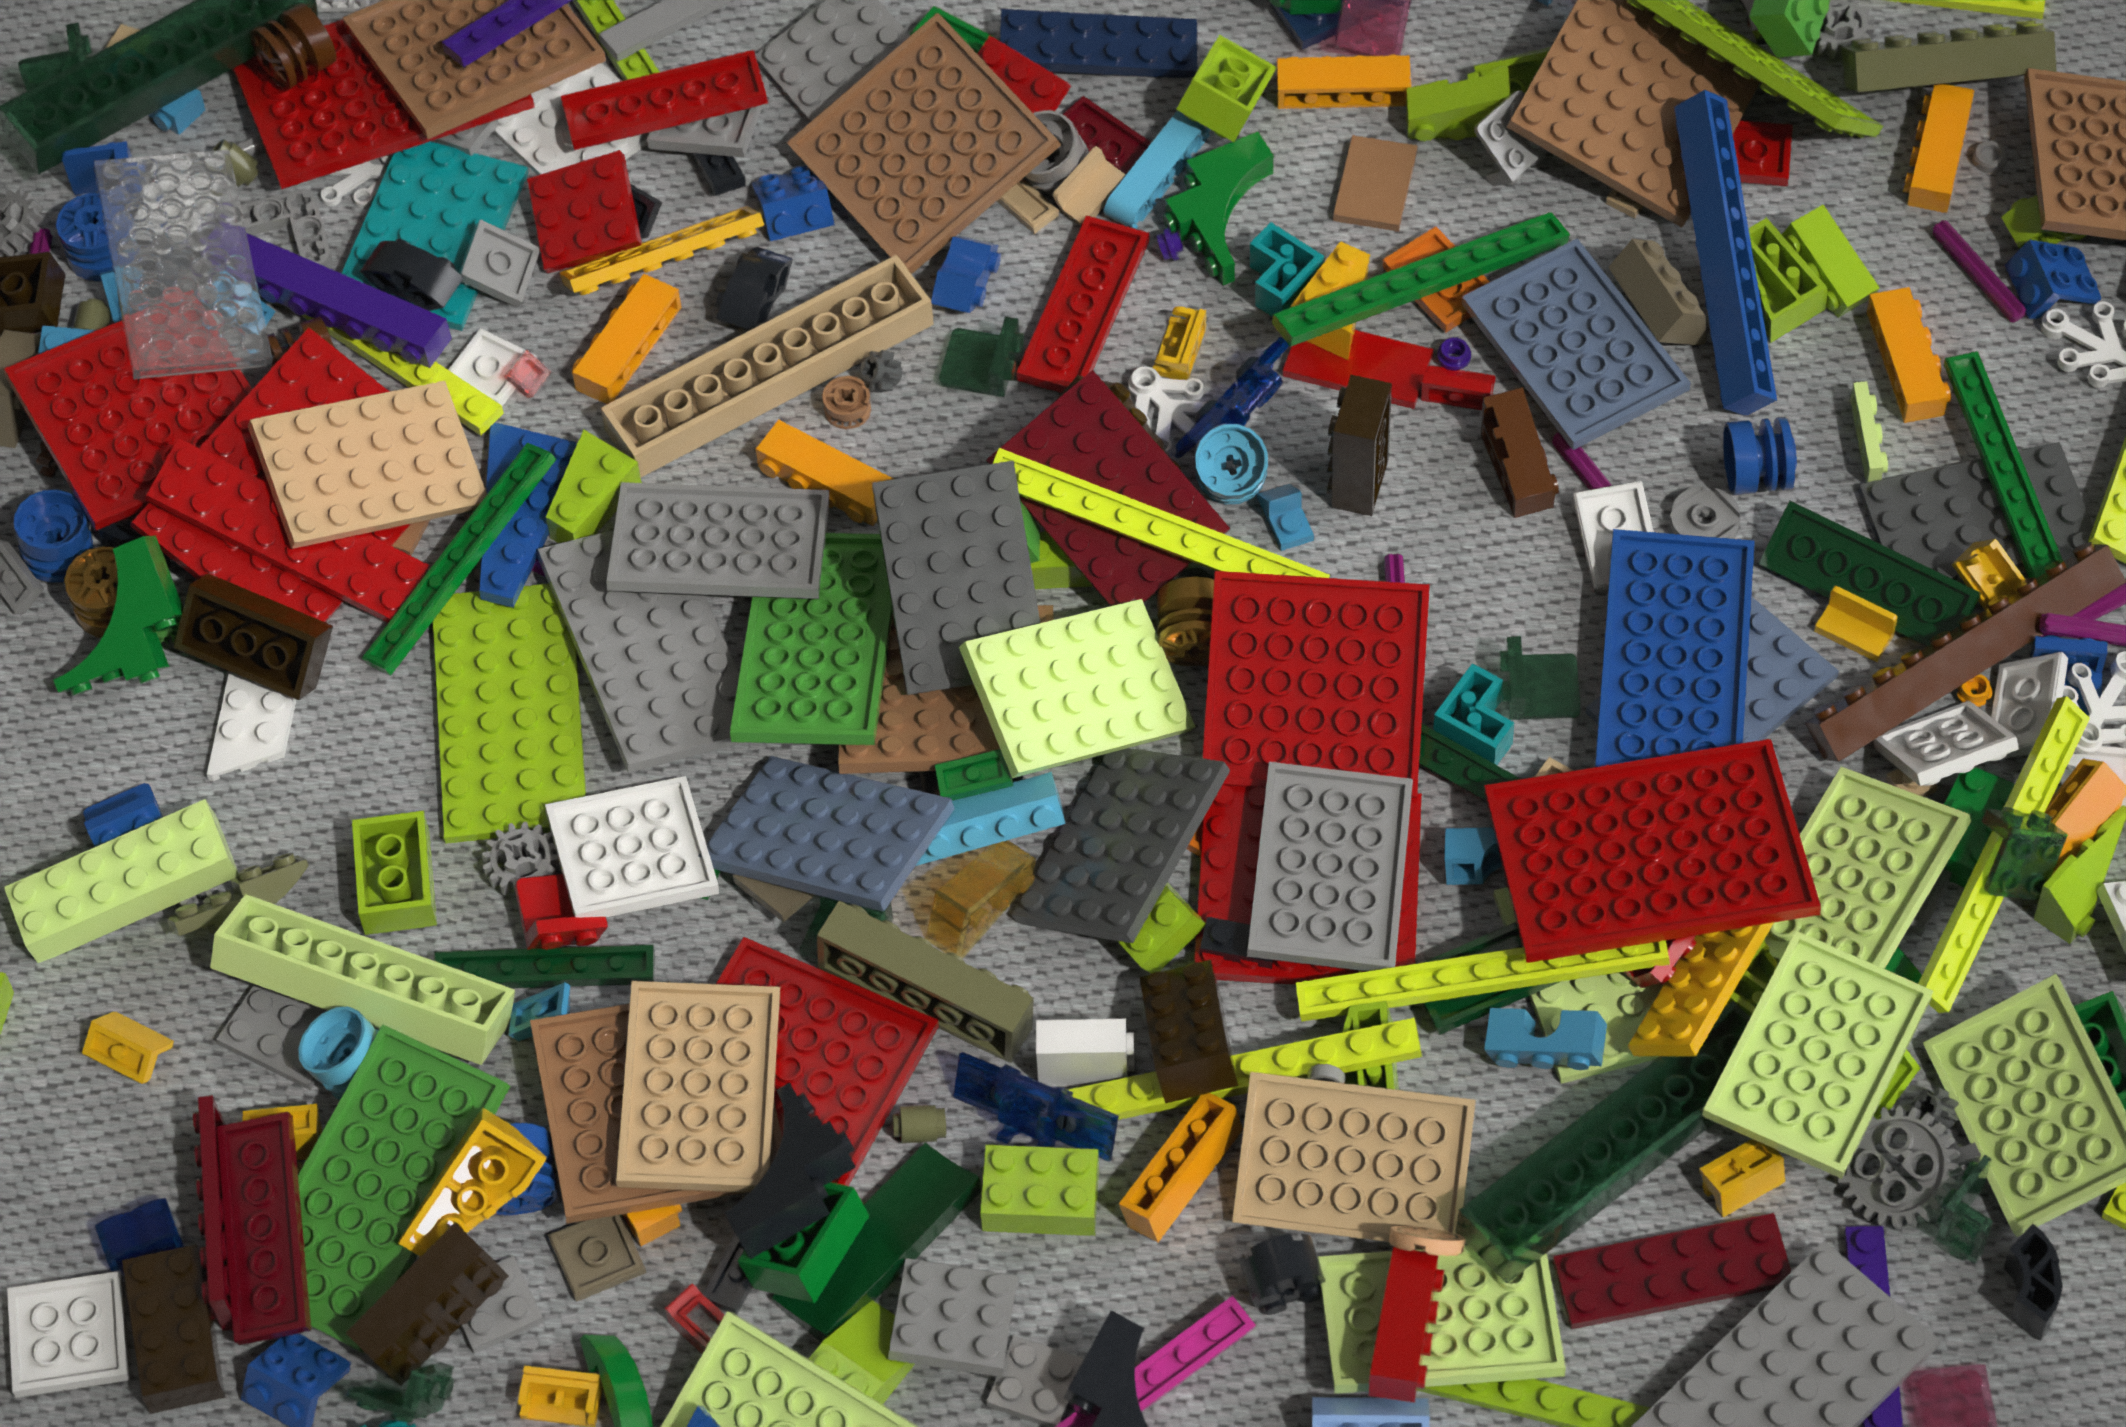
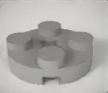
(1696, 502)

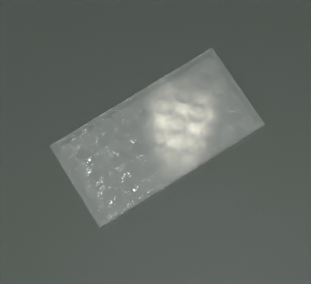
(182, 264)

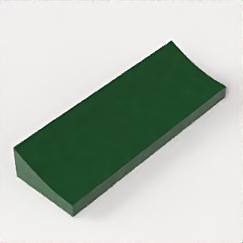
(901, 1224)

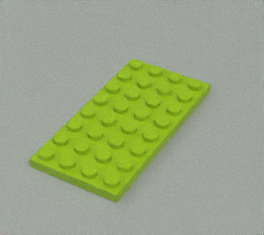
(1757, 63)
(506, 713)

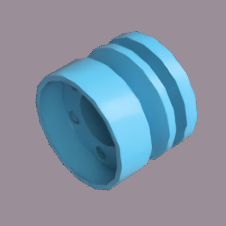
(1244, 449)
(335, 1047)

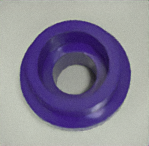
(1170, 244)
(1454, 346)

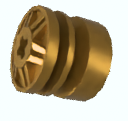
(92, 589)
(1186, 620)

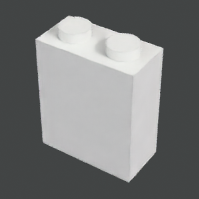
(1083, 1051)

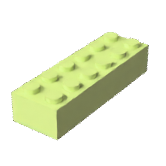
(121, 881)

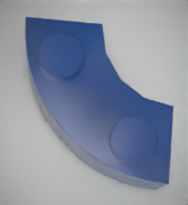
(965, 274)

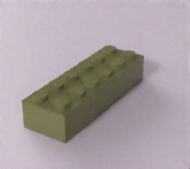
(1948, 58)
(936, 983)

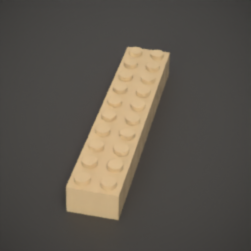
(768, 365)

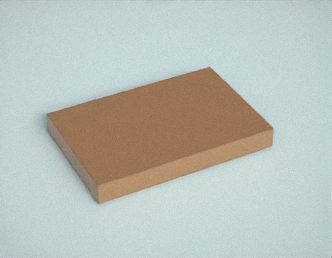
(1375, 183)

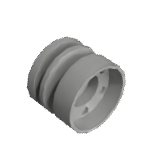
(1059, 164)

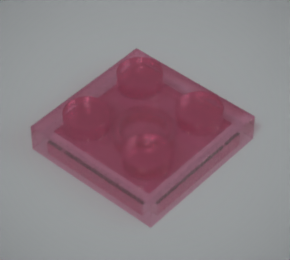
(1372, 27)
(1952, 1397)

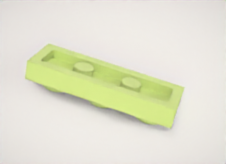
(1868, 432)

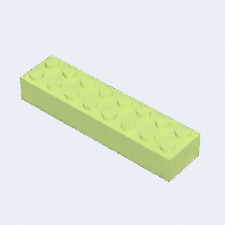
(345, 969)

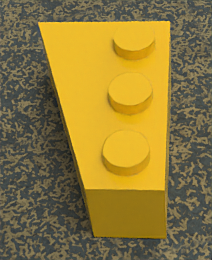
(1341, 269)

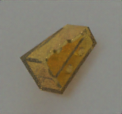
(978, 897)

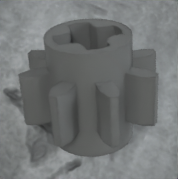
(881, 371)
(1938, 1105)

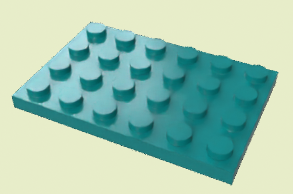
(434, 202)

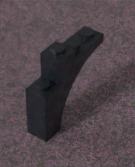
(793, 1187)
(1107, 1376)

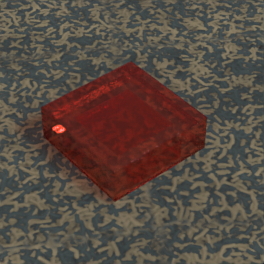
(527, 374)

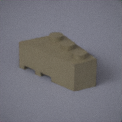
(13, 349)

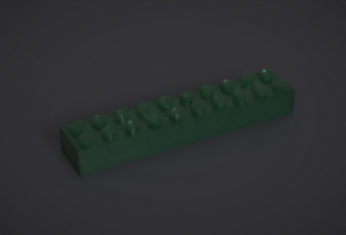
(135, 77)
(1598, 1155)

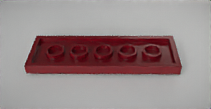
(211, 1221)
(263, 1228)
(1671, 1270)

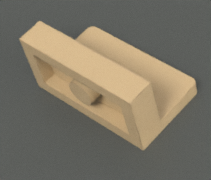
(1088, 187)

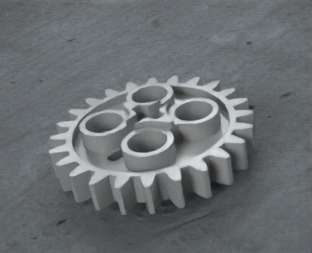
(1922, 1144)

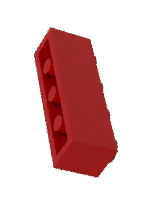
(1404, 1325)

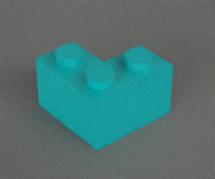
(1284, 267)
(1471, 718)

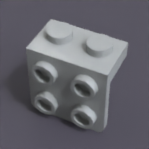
(1507, 148)

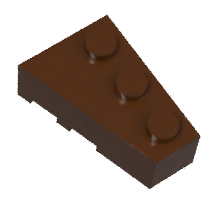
(1517, 453)

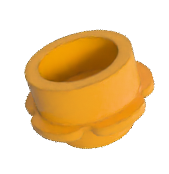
(1981, 685)

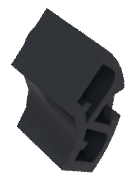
(412, 274)
(753, 288)
(2038, 1281)

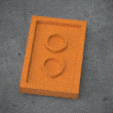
(1446, 305)

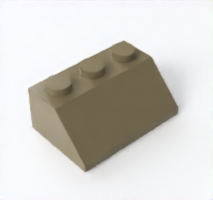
(1659, 293)

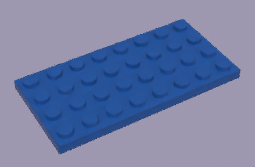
(1674, 645)

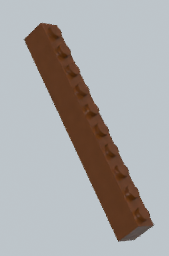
(1962, 653)

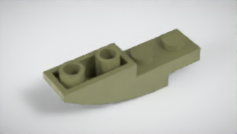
(262, 883)

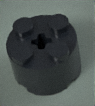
(1282, 1272)

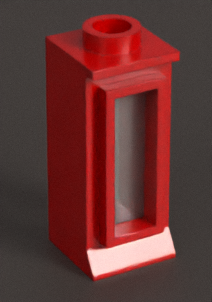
(694, 1317)

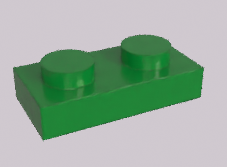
(973, 775)

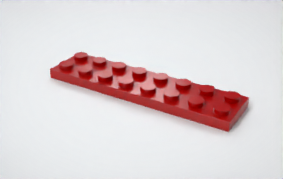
(245, 514)

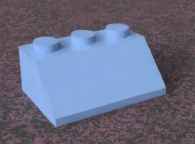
(1369, 1412)

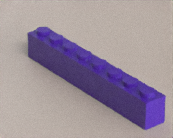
(348, 304)

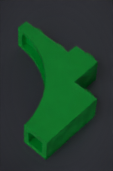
(1214, 187)
(143, 603)

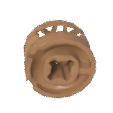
(836, 404)

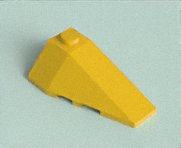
(479, 1178)

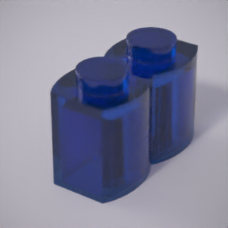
(138, 1233)

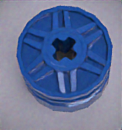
(84, 237)
(1762, 455)
(51, 533)
(542, 1189)

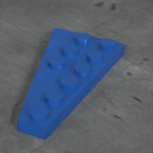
(515, 550)

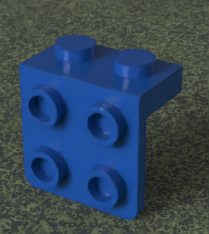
(80, 164)
(793, 203)
(2049, 273)
(2084, 651)
(121, 814)
(291, 1379)

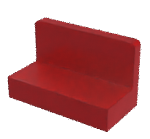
(1456, 387)

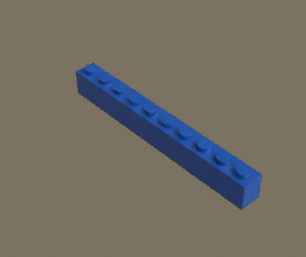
(1725, 253)

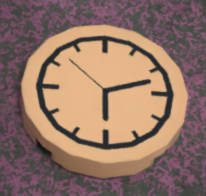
(1427, 1239)

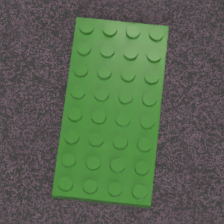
(820, 663)
(377, 1168)

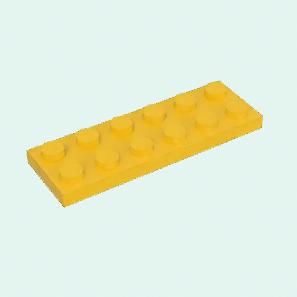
(652, 252)
(1697, 993)

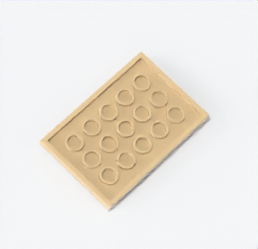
(367, 464)
(698, 1086)
(1351, 1158)

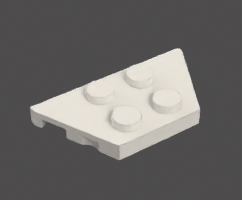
(250, 727)

